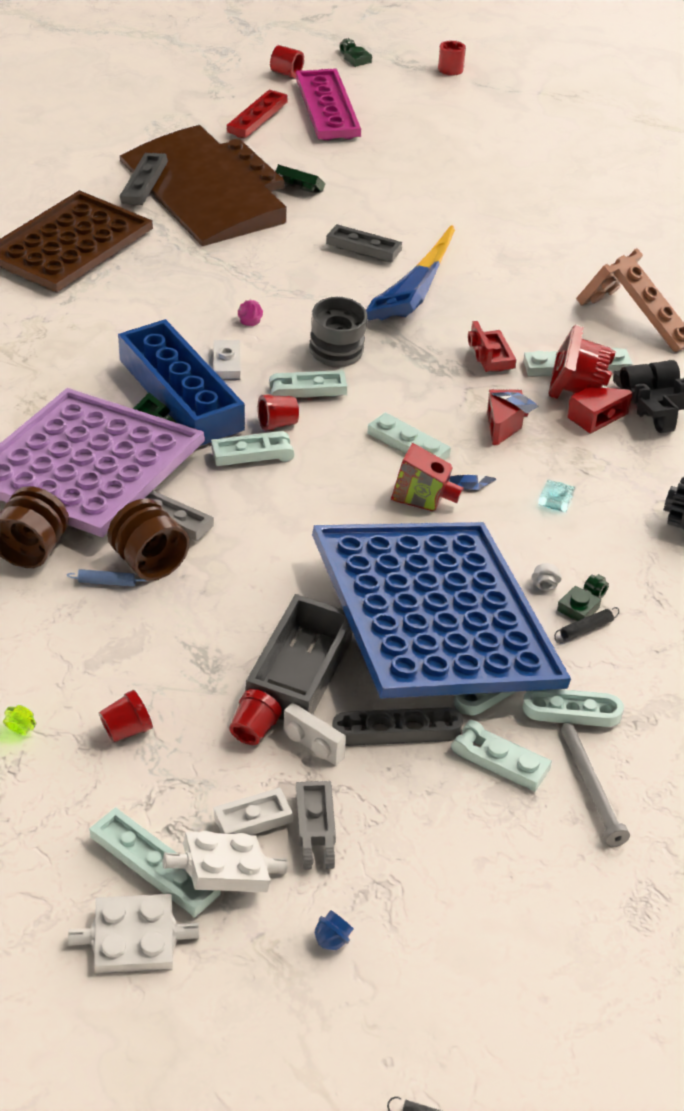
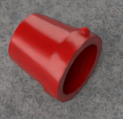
(277, 411)
(254, 716)
(125, 717)

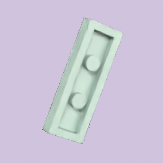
(402, 435)

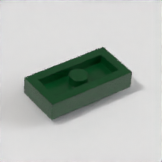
(307, 181)

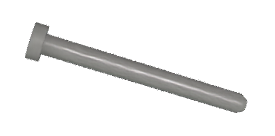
(615, 833)

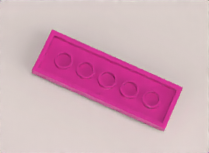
(328, 104)

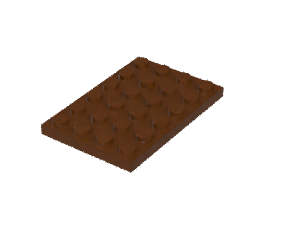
(70, 240)

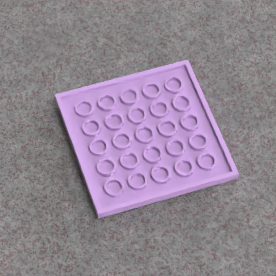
(93, 456)

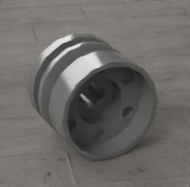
(338, 331)

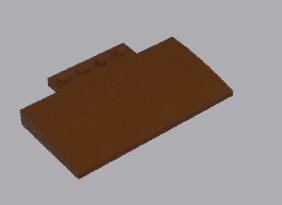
(213, 186)

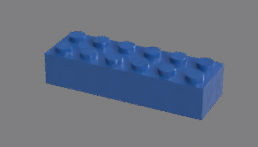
(181, 380)

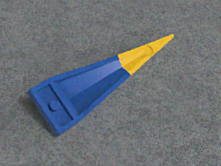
(412, 289)

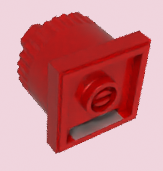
(580, 364)

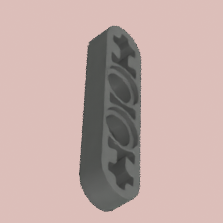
(396, 721)

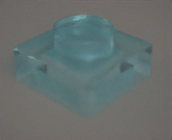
(556, 495)

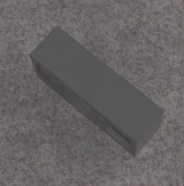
(293, 672)

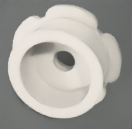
(546, 576)

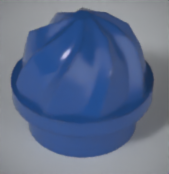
(332, 931)

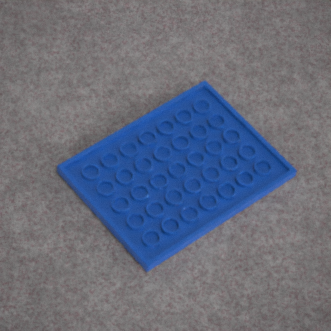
(437, 610)

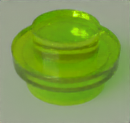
(19, 719)

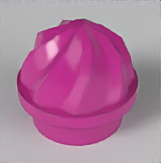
(250, 313)

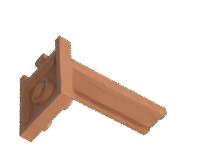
(643, 292)

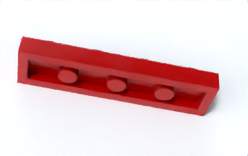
(257, 113)

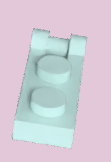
(309, 384)
(252, 448)
(501, 756)

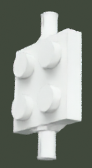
(225, 862)
(133, 933)

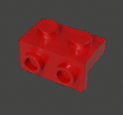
(491, 349)

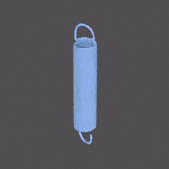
(106, 577)

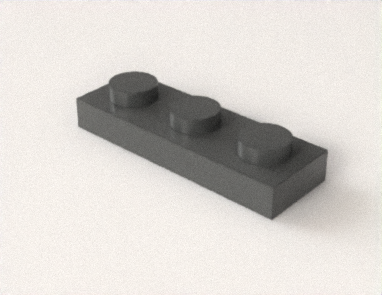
(143, 178)
(364, 243)

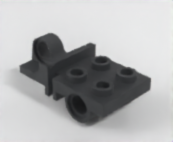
(655, 390)

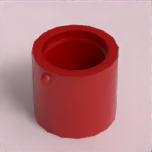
(451, 57)
(286, 61)

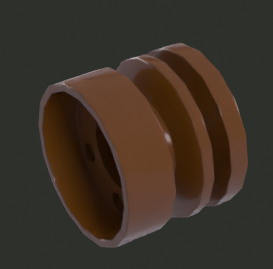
(31, 526)
(148, 539)

